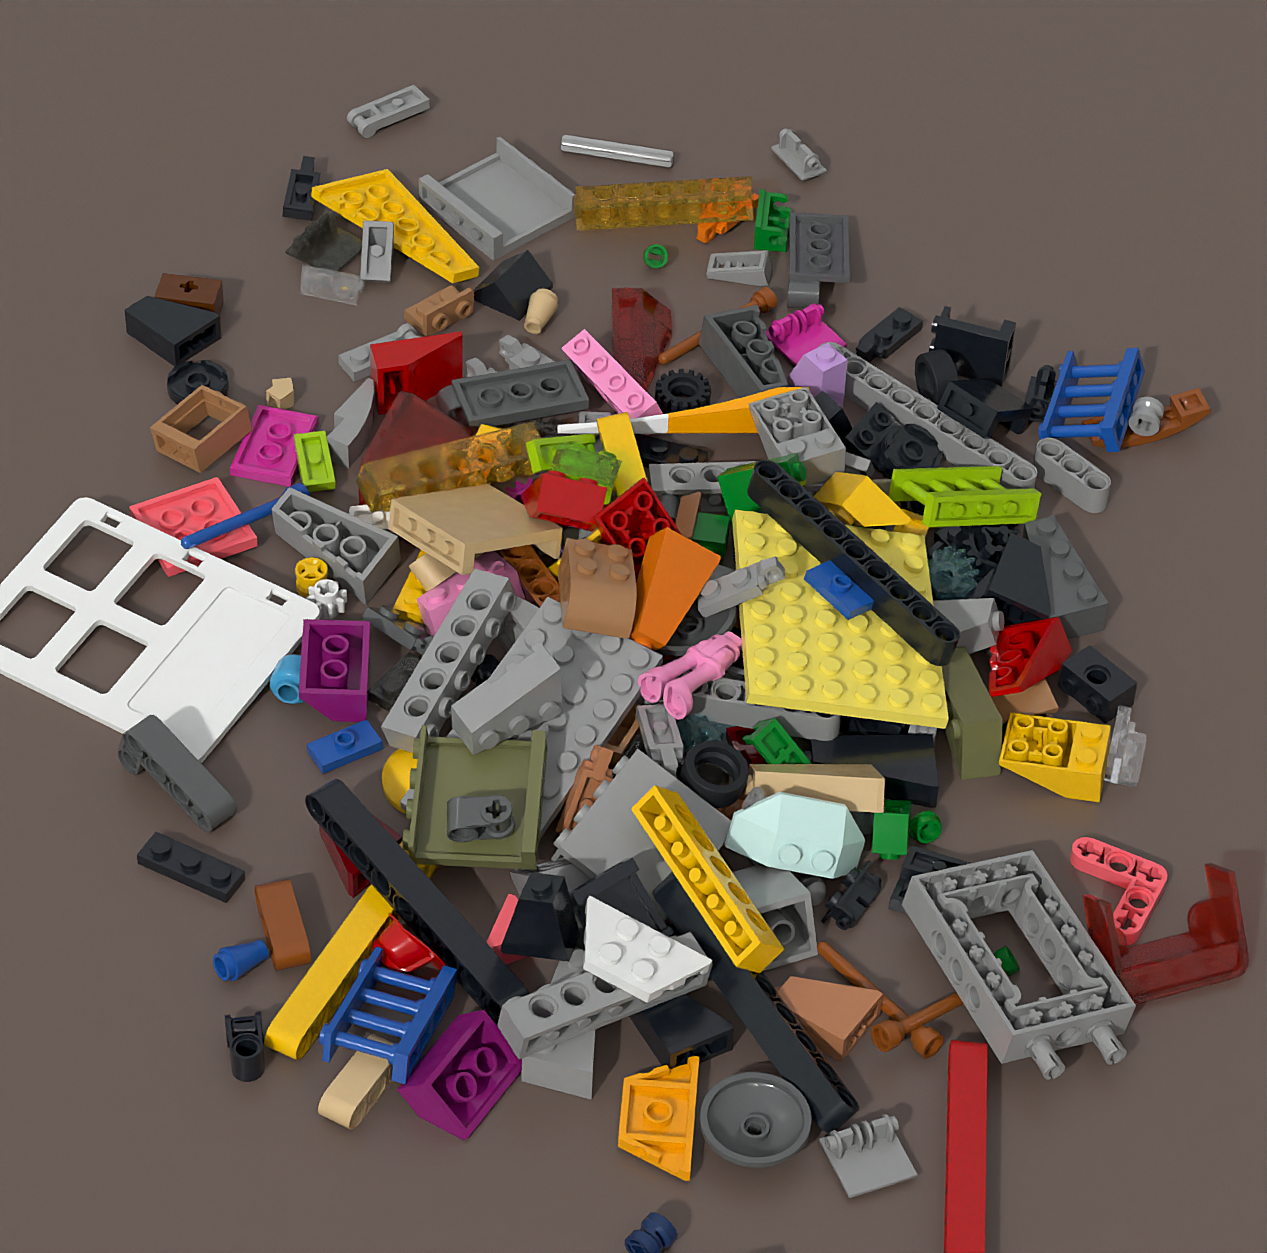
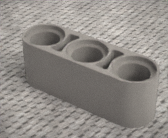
(1072, 475)

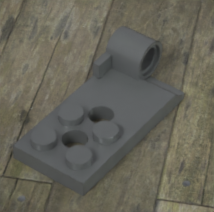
(816, 255)
(491, 396)

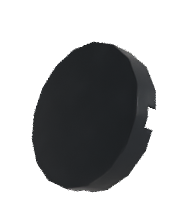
(188, 377)
(910, 447)

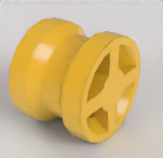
(308, 573)

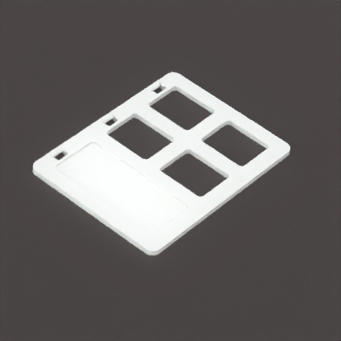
(195, 668)

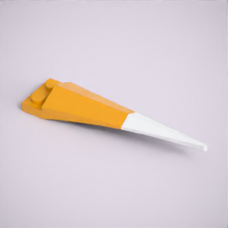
(719, 418)

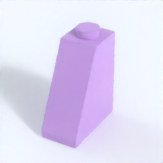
(821, 371)

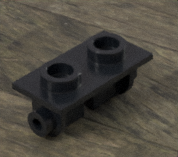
(1040, 392)
(859, 886)

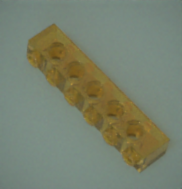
(664, 203)
(475, 460)

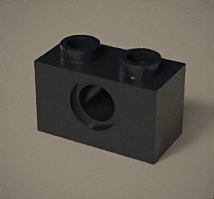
(1097, 683)

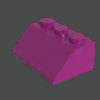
(335, 668)
(462, 1075)

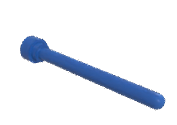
(235, 522)

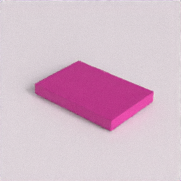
(269, 449)

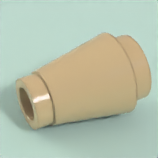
(540, 310)

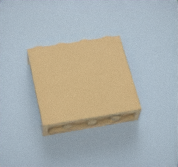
(468, 522)

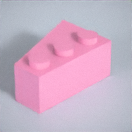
(438, 601)

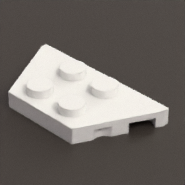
(635, 954)

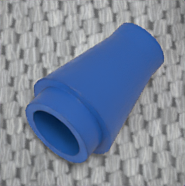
(237, 960)

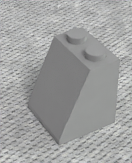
(785, 908)

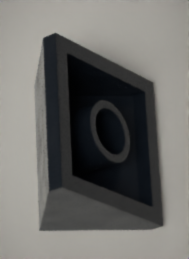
(511, 285)

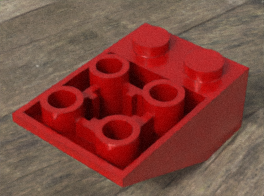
(415, 366)
(564, 500)
(633, 520)

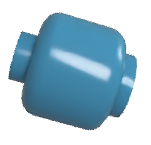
(286, 679)

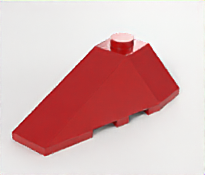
(1027, 655)

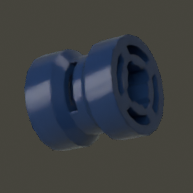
(653, 1236)

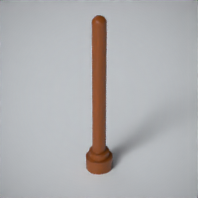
(763, 298)
(890, 1033)
(925, 1039)

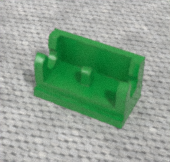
(771, 222)
(775, 743)

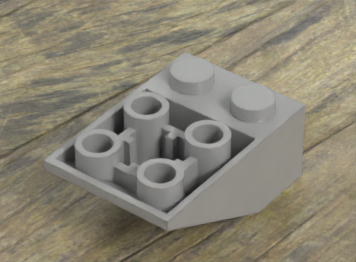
(797, 425)

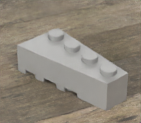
(354, 550)
(570, 1063)

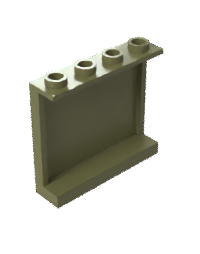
(450, 771)

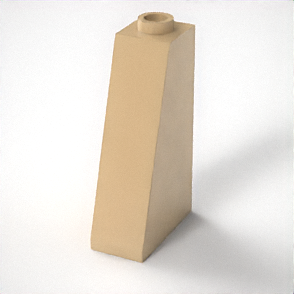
(850, 784)

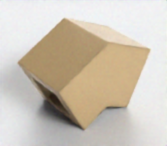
(280, 394)

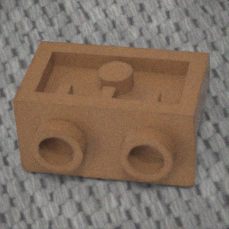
(440, 310)

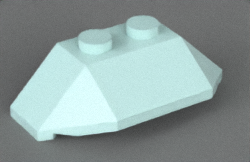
(798, 835)

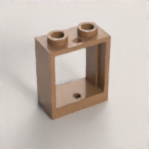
(171, 430)

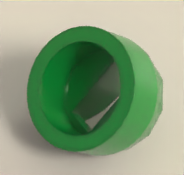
(655, 249)
(1008, 960)

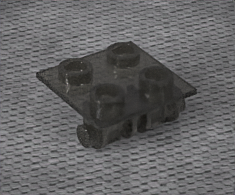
(325, 244)

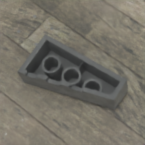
(1070, 586)

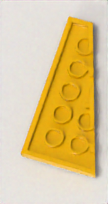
(416, 233)

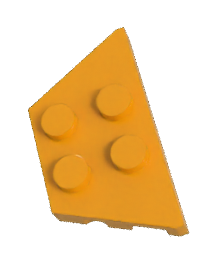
(660, 1116)

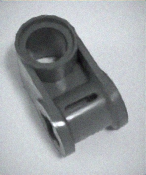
(476, 818)

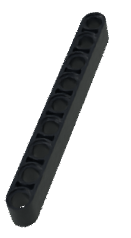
(830, 539)
(414, 896)
(764, 1016)

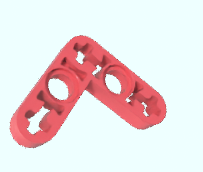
(1136, 886)

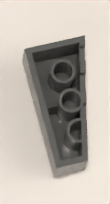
(741, 350)

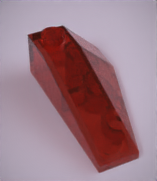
(638, 332)

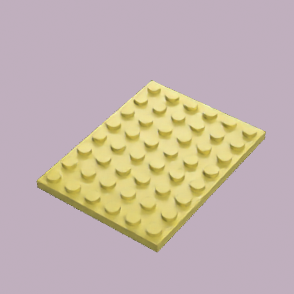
(815, 659)

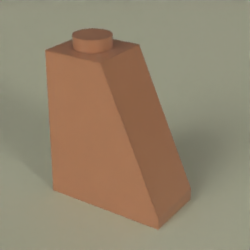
(832, 1012)

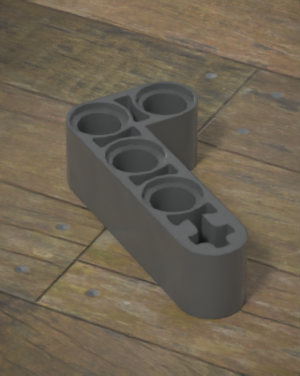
(177, 770)

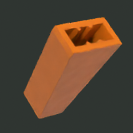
(667, 585)

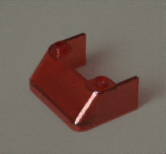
(1204, 956)

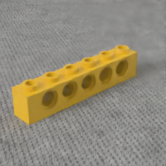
(707, 879)

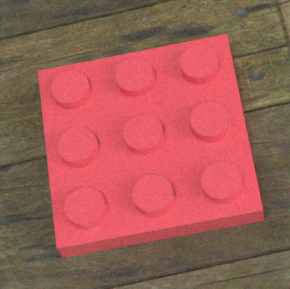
(193, 510)

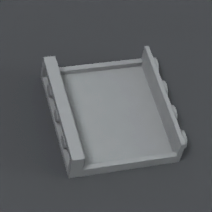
(499, 201)
(612, 832)

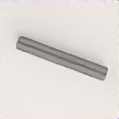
(617, 151)

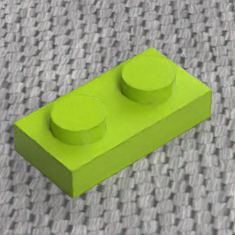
(314, 461)

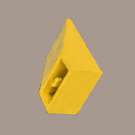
(1058, 754)

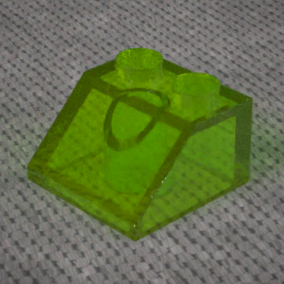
(580, 463)

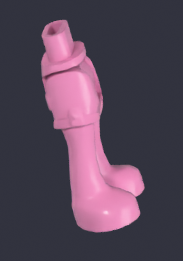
(708, 663)

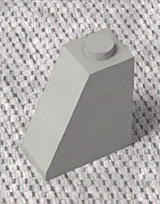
(976, 620)

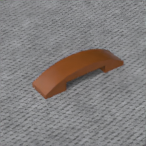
(1183, 412)

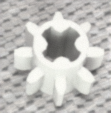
(328, 598)

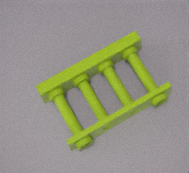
(964, 496)

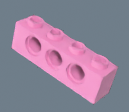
(609, 377)

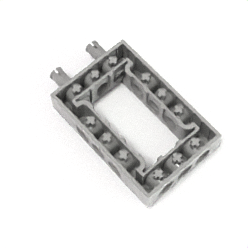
(1093, 998)

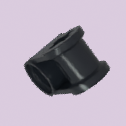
(245, 1044)

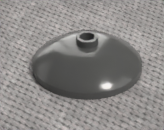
(697, 628)
(760, 1106)

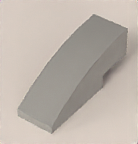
(352, 426)

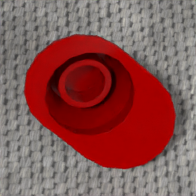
(403, 950)

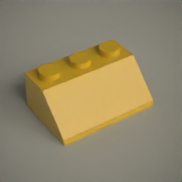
(859, 501)

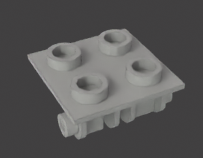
(868, 1156)

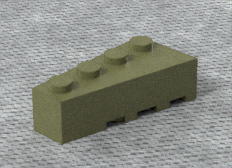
(973, 721)

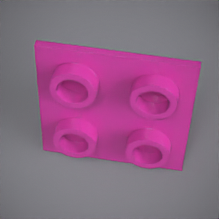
(801, 333)

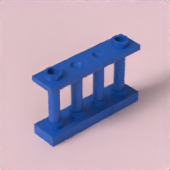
(1115, 411)
(413, 1034)

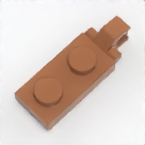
(587, 780)

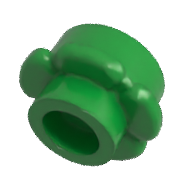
(925, 827)

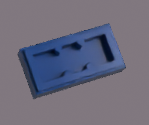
(839, 590)
(344, 746)

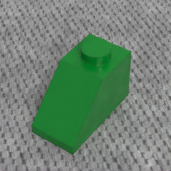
(892, 829)

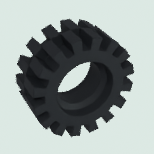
(682, 384)

